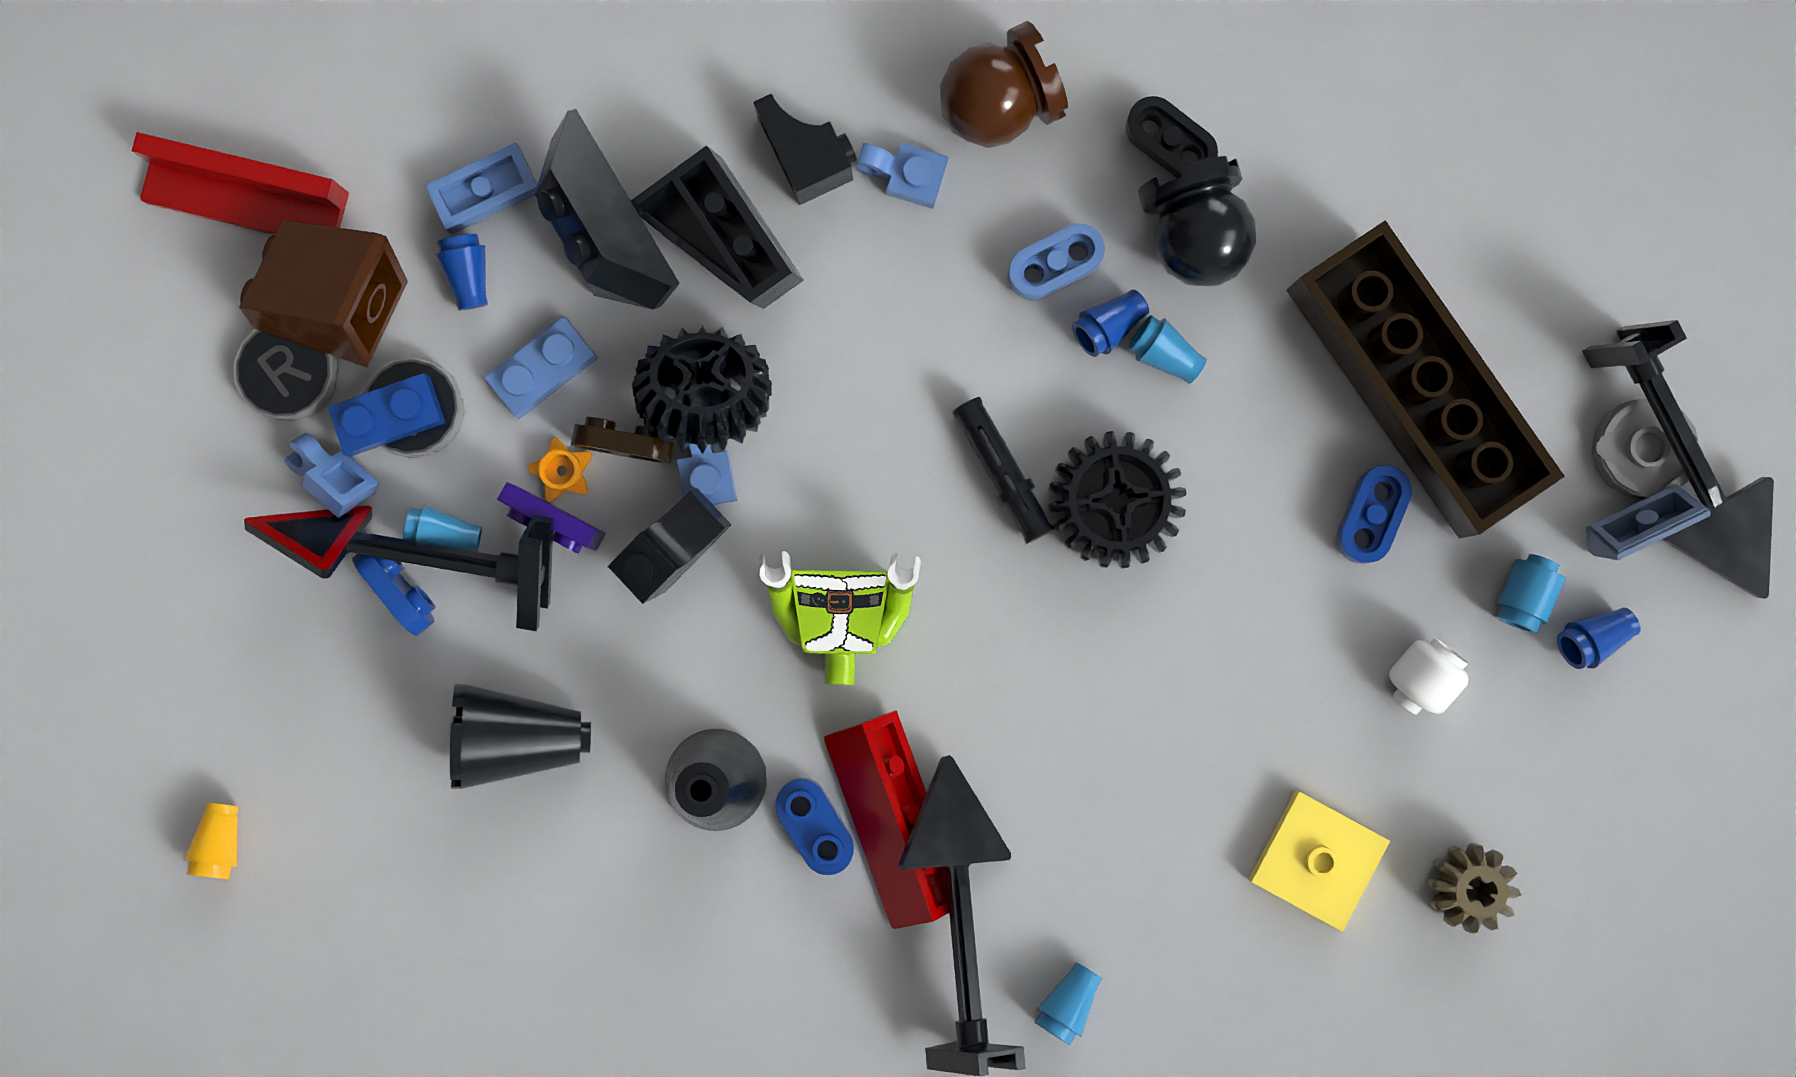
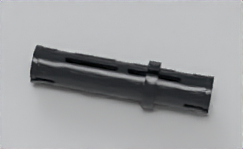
(974, 417)

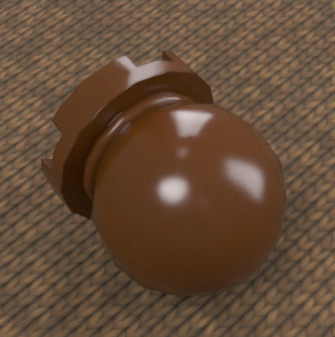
(998, 89)

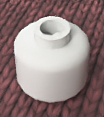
(1428, 677)

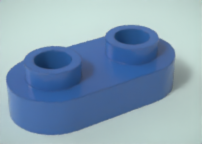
(1373, 516)
(406, 603)
(815, 826)

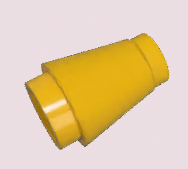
(214, 843)

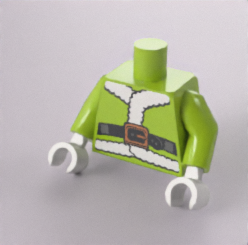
(840, 610)

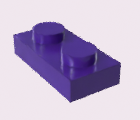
(568, 529)

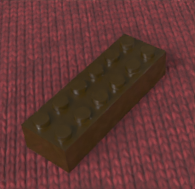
(1424, 382)

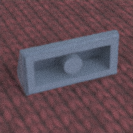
(1644, 523)

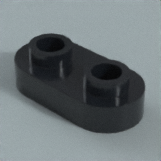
(1175, 134)

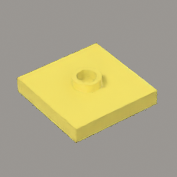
(1319, 860)

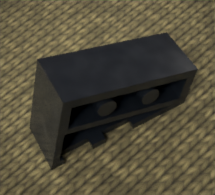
(719, 226)

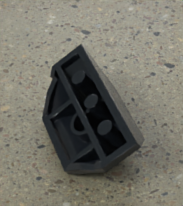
(599, 221)

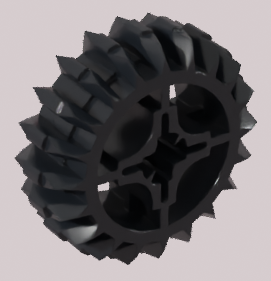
(704, 402)
(1115, 475)

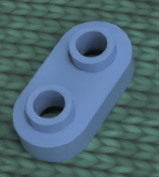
(1054, 262)

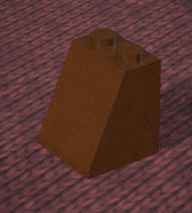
(325, 289)

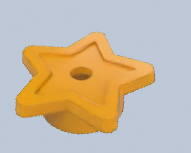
(548, 468)

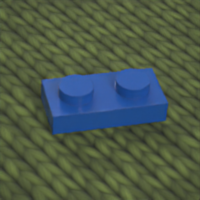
(386, 414)

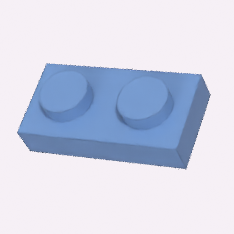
(482, 188)
(541, 367)

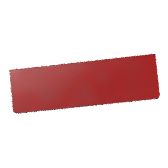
(235, 187)
(884, 802)

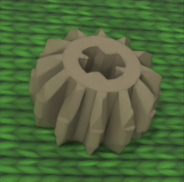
(1491, 893)

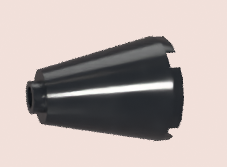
(510, 736)
(731, 769)

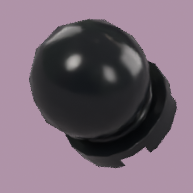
(1202, 226)

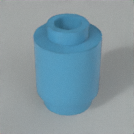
(1530, 593)

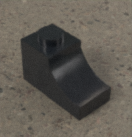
(808, 154)
(669, 546)

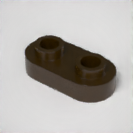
(601, 437)

